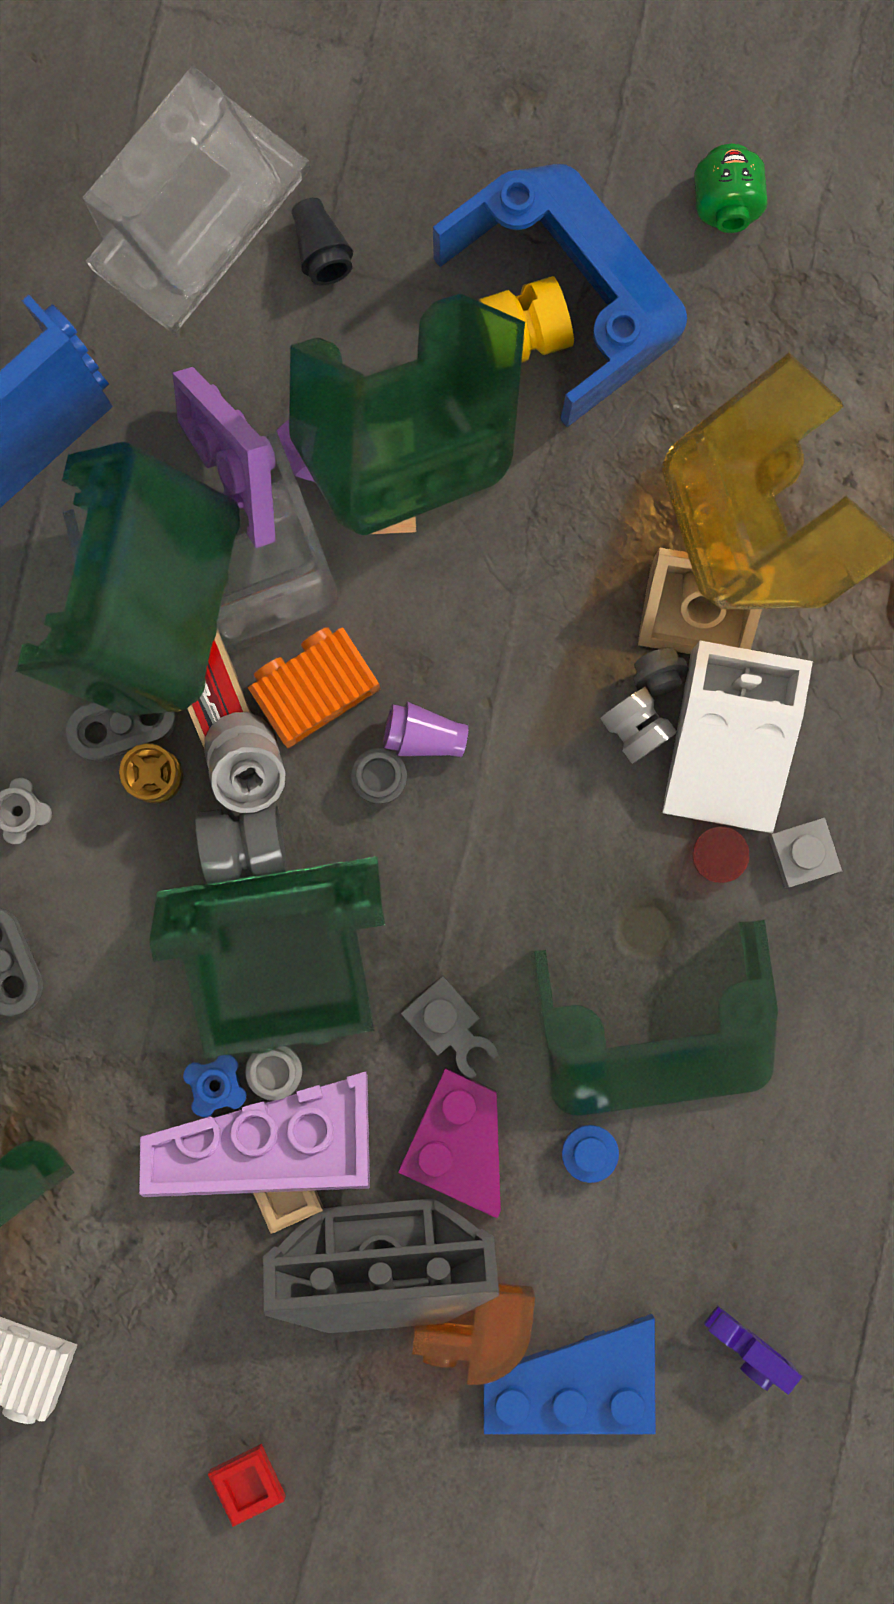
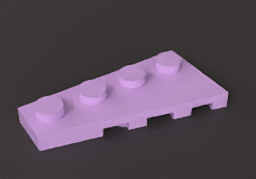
(273, 1146)

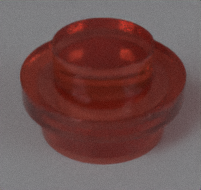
(720, 854)

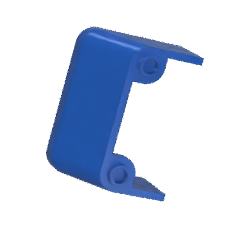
(642, 310)

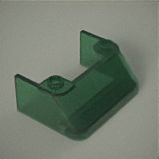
(599, 1079)

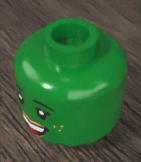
(730, 188)

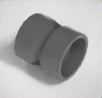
(240, 842)

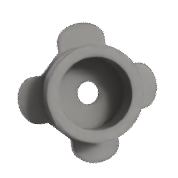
(34, 812)

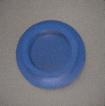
(590, 1153)

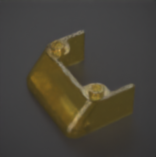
(727, 511)

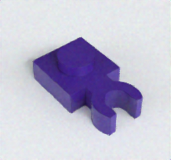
(761, 1361)

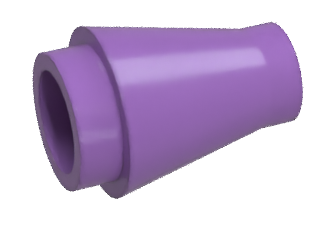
(423, 733)

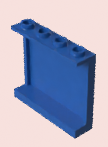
(46, 399)

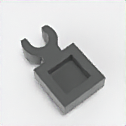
(445, 1020)

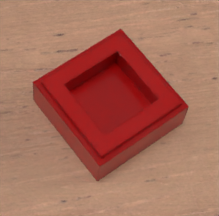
(247, 1485)

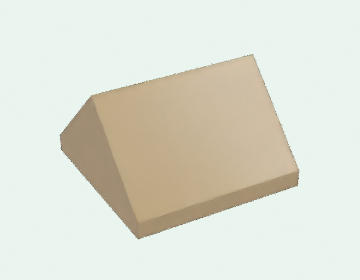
(680, 616)

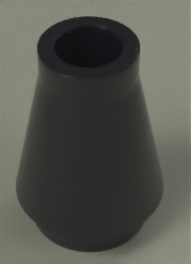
(322, 248)

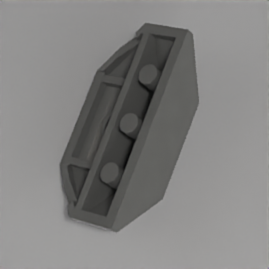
(380, 1268)

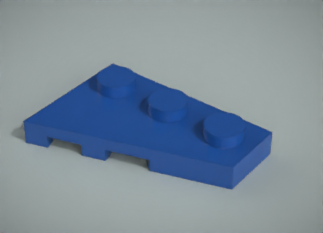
(580, 1387)

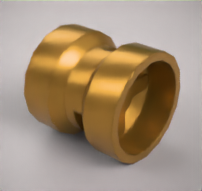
(143, 767)

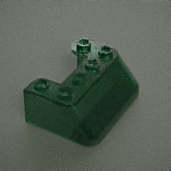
(414, 431)

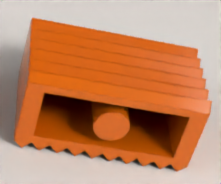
(313, 686)

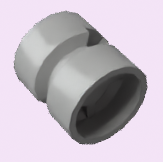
(244, 762)

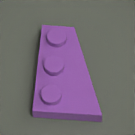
(232, 445)

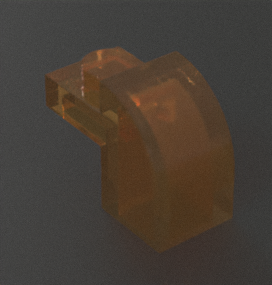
(492, 1343)

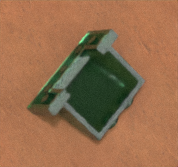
(274, 954)

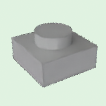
(805, 853)

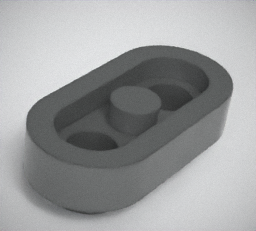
(122, 731)
(17, 961)

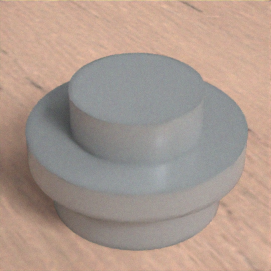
(274, 1073)

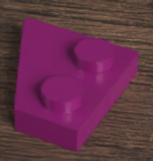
(458, 1144)

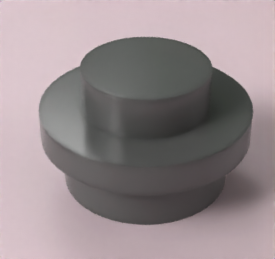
(660, 671)
(379, 776)

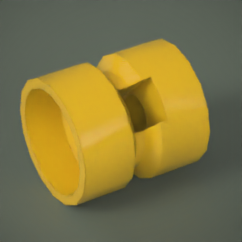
(544, 313)

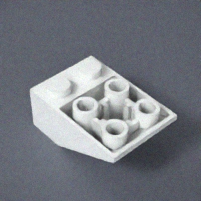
(736, 736)

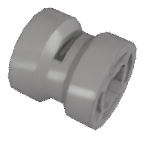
(632, 713)

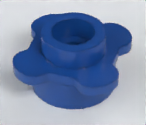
(223, 1071)

